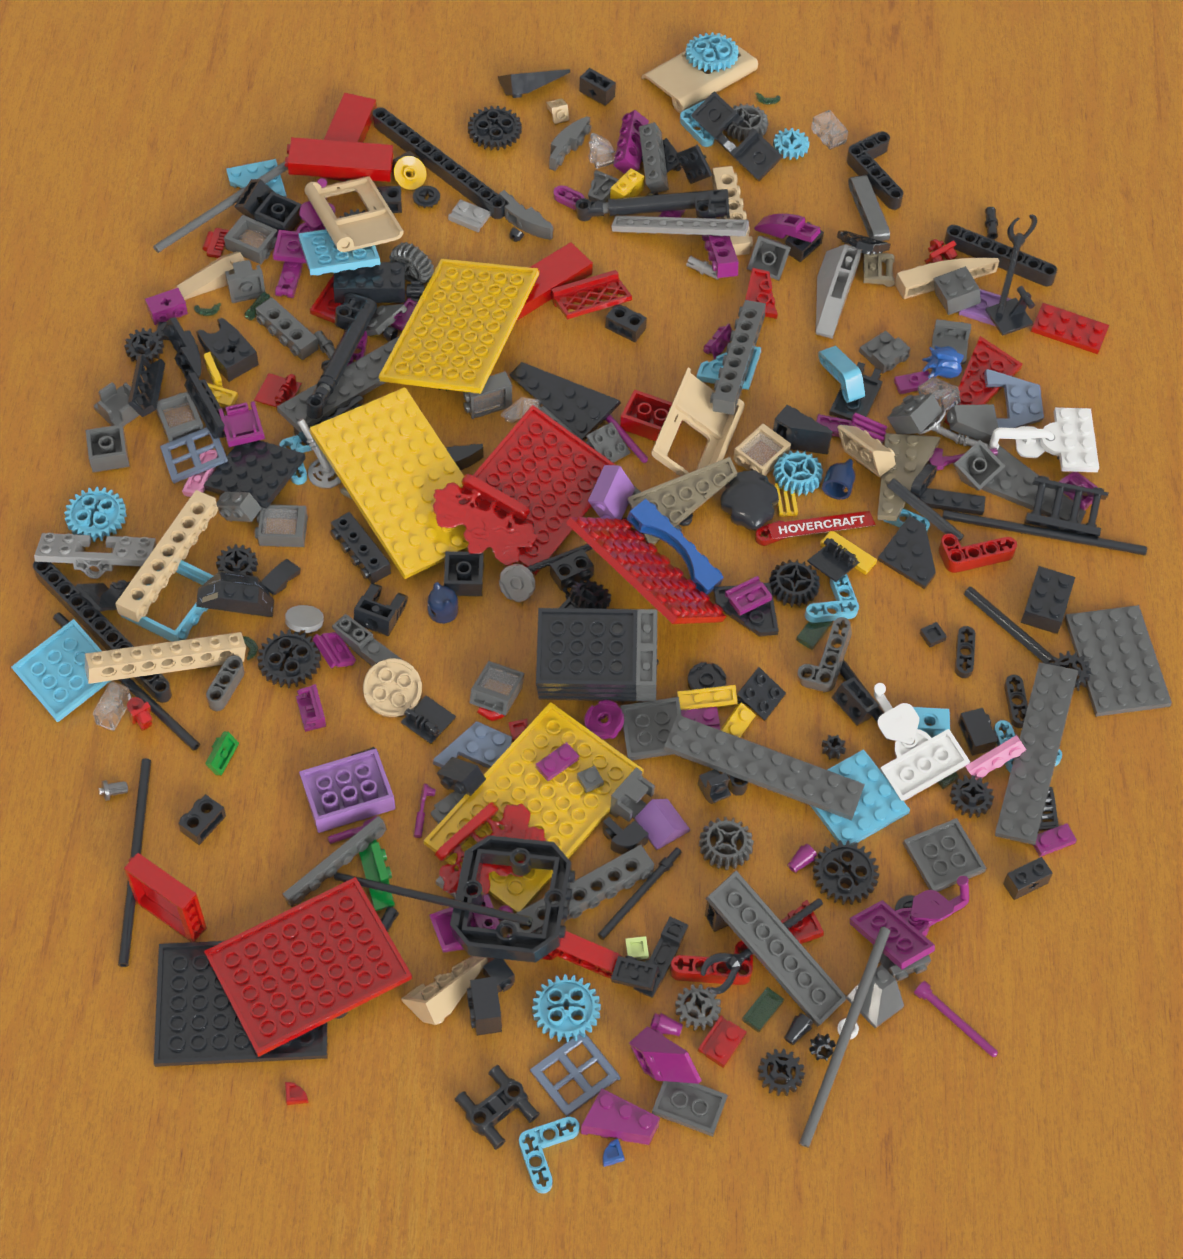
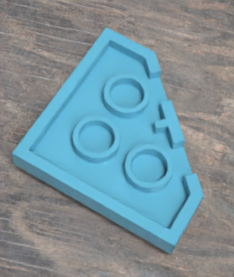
(241, 175)
(709, 371)

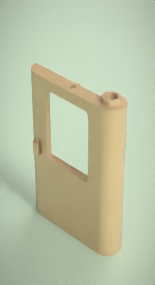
(691, 86)
(357, 230)
(694, 407)

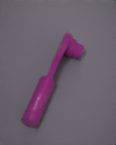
(426, 791)
(348, 833)

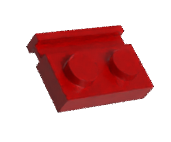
(722, 1041)

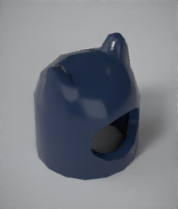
(837, 478)
(443, 603)

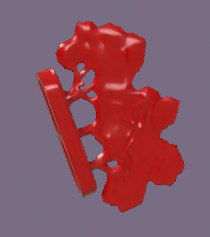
(485, 526)
(515, 825)

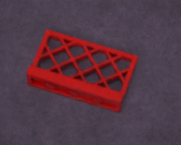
(593, 287)

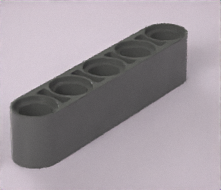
(869, 208)

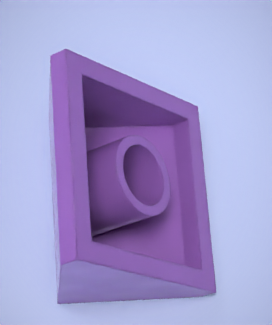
(661, 822)

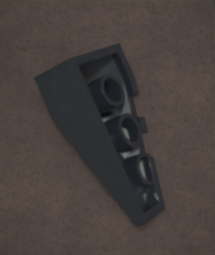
(526, 82)

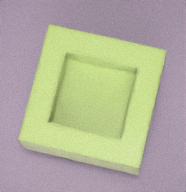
(637, 947)

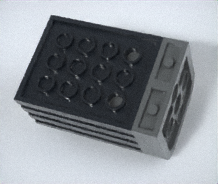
(597, 654)

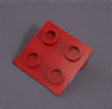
(277, 390)

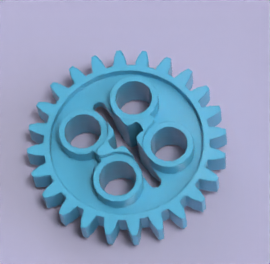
(712, 52)
(95, 514)
(567, 1026)

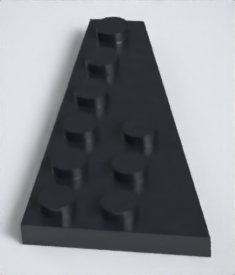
(571, 403)

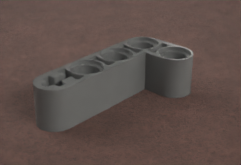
(830, 654)

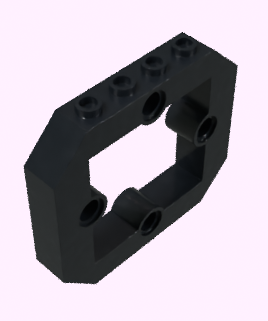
(520, 945)

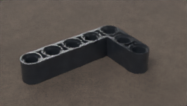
(862, 161)

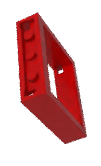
(165, 897)

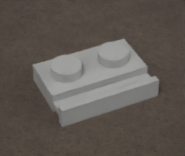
(469, 215)

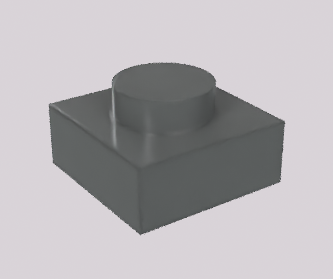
(590, 779)

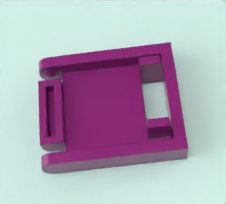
(240, 422)

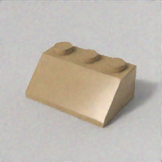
(866, 449)

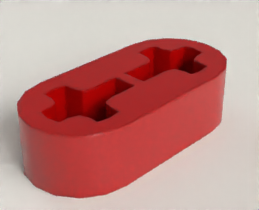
(765, 531)

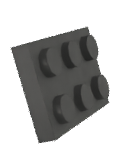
(690, 1105)

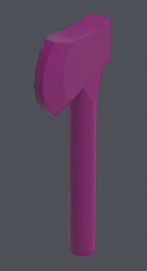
(941, 461)

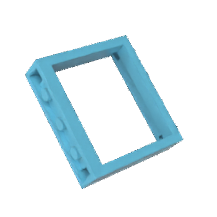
(191, 618)

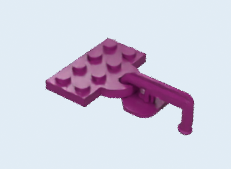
(288, 244)
(909, 925)

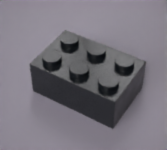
(1048, 600)

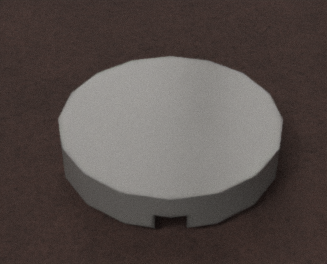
(517, 582)
(304, 618)

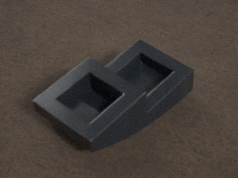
(280, 575)

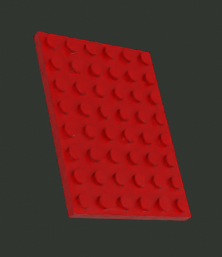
(547, 473)
(647, 570)
(307, 966)

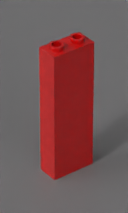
(351, 120)
(339, 159)
(556, 270)

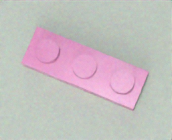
(197, 481)
(996, 757)

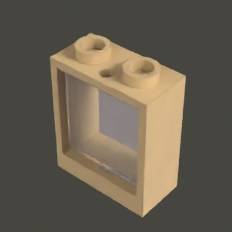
(761, 450)

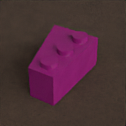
(619, 1119)

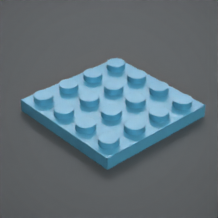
(324, 256)
(58, 672)
(876, 807)

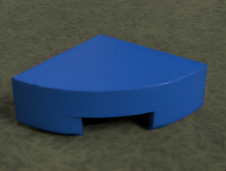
(613, 1153)

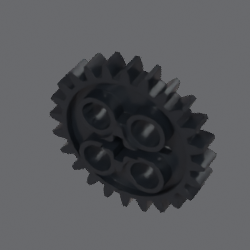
(494, 127)
(289, 658)
(859, 863)

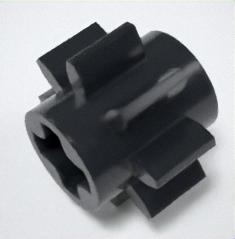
(415, 290)
(829, 750)
(818, 1042)

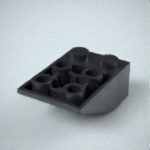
(802, 431)

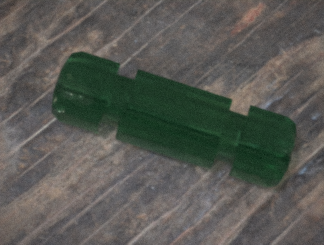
(250, 313)

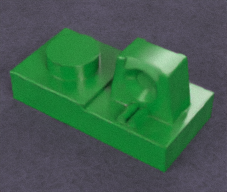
(222, 753)

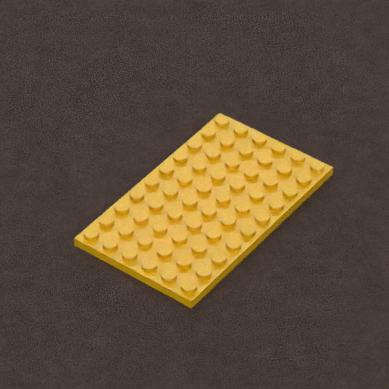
(459, 326)
(391, 471)
(555, 805)

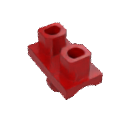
(939, 251)
(139, 712)

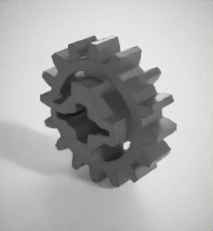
(691, 1013)

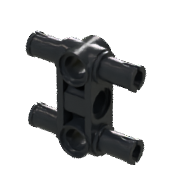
(496, 1107)

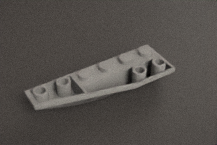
(833, 286)

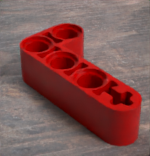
(1000, 551)
(585, 954)
(712, 974)

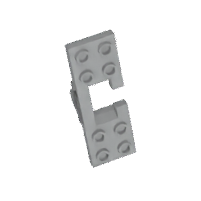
(70, 549)

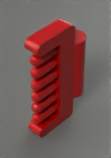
(215, 242)

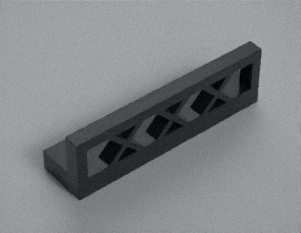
(149, 388)
(205, 404)

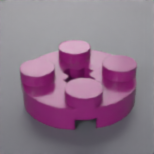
(612, 726)

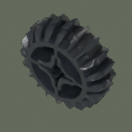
(805, 583)

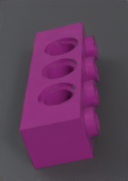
(629, 145)
(722, 255)

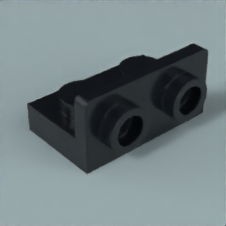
(635, 973)

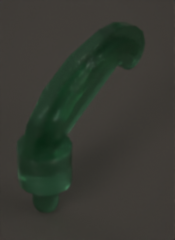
(760, 97)
(207, 312)
(252, 646)

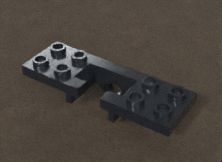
(753, 153)

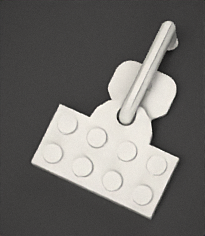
(1069, 438)
(919, 763)

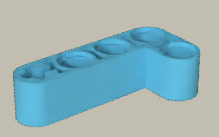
(844, 372)

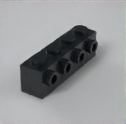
(360, 548)

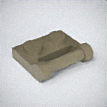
(873, 269)

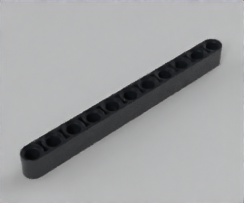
(439, 163)
(95, 623)

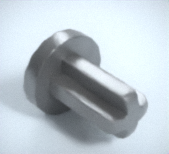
(112, 789)

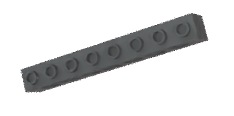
(739, 356)
(635, 858)

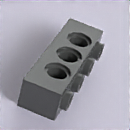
(653, 157)
(286, 328)

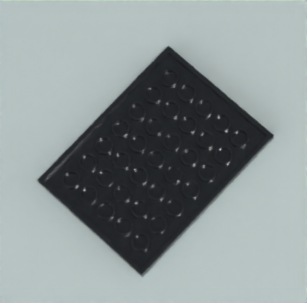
(198, 1021)

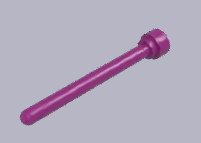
(631, 444)
(924, 991)

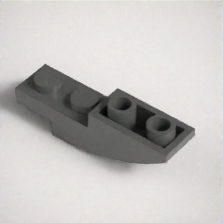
(568, 140)
(526, 220)
(362, 641)

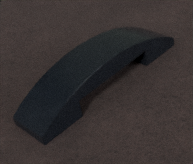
(666, 950)

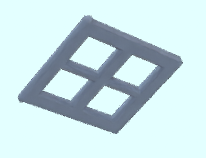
(194, 454)
(574, 1073)

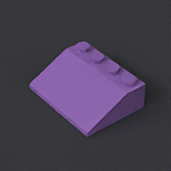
(347, 790)

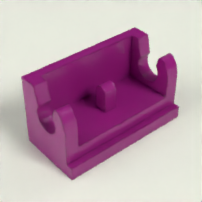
(310, 708)

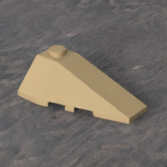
(210, 277)
(439, 998)

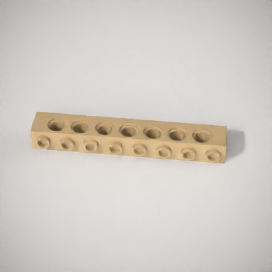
(158, 560)
(163, 657)

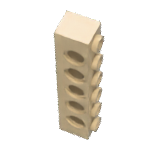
(726, 179)

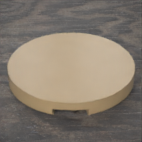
(392, 687)

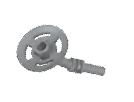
(936, 426)
(324, 467)

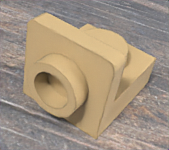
(559, 110)

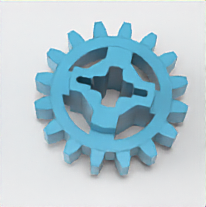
(791, 143)

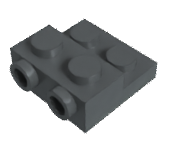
(885, 351)

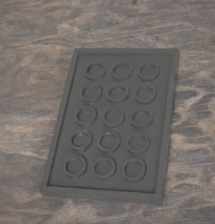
(1121, 660)

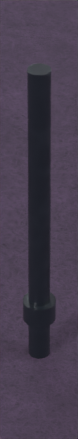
(664, 865)

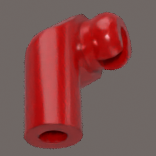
(490, 715)

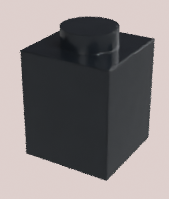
(499, 969)

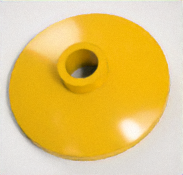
(414, 167)

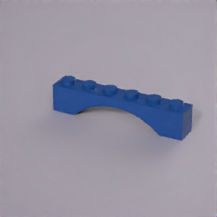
(650, 521)

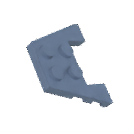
(1021, 397)
(477, 744)

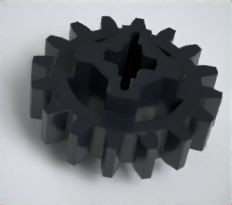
(150, 340)
(246, 560)
(590, 595)
(1071, 662)
(979, 792)
(781, 1062)

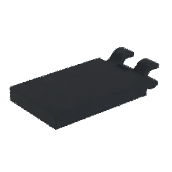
(862, 406)

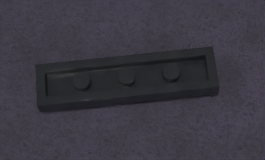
(953, 501)

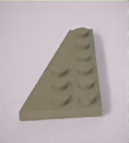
(911, 457)
(686, 493)

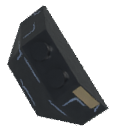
(236, 594)

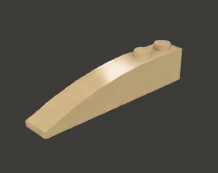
(921, 279)

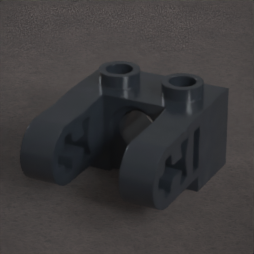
(378, 616)

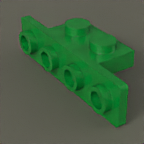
(375, 870)

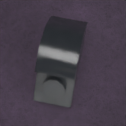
(714, 786)
(625, 839)

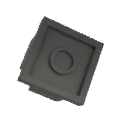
(245, 282)
(114, 405)
(627, 797)

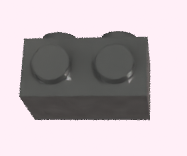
(238, 506)

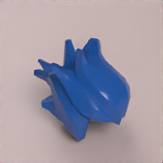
(944, 362)

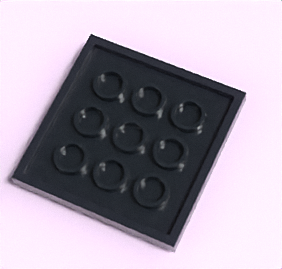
(256, 469)

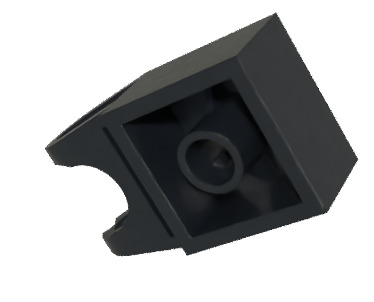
(229, 350)

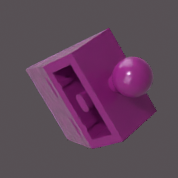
(442, 919)
(663, 1058)

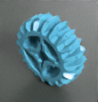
(797, 467)

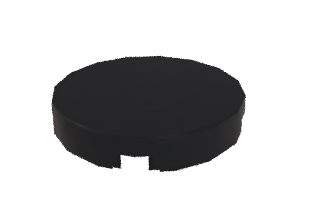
(706, 676)

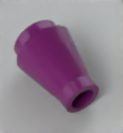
(803, 857)
(665, 1024)

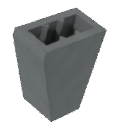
(973, 421)

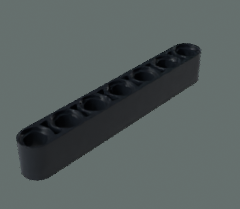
(983, 247)

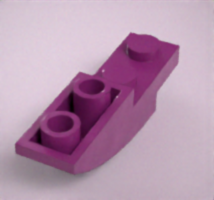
(788, 224)

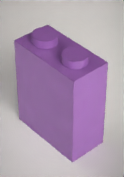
(611, 493)

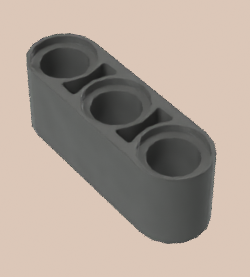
(225, 691)

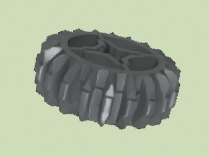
(752, 117)
(416, 262)
(722, 853)

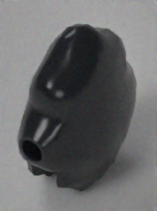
(749, 499)

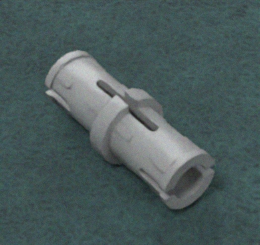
(701, 266)

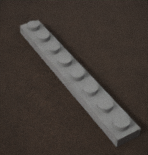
(686, 226)

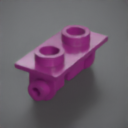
(719, 342)

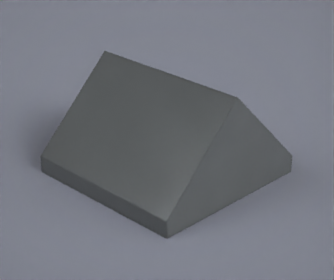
(978, 466)

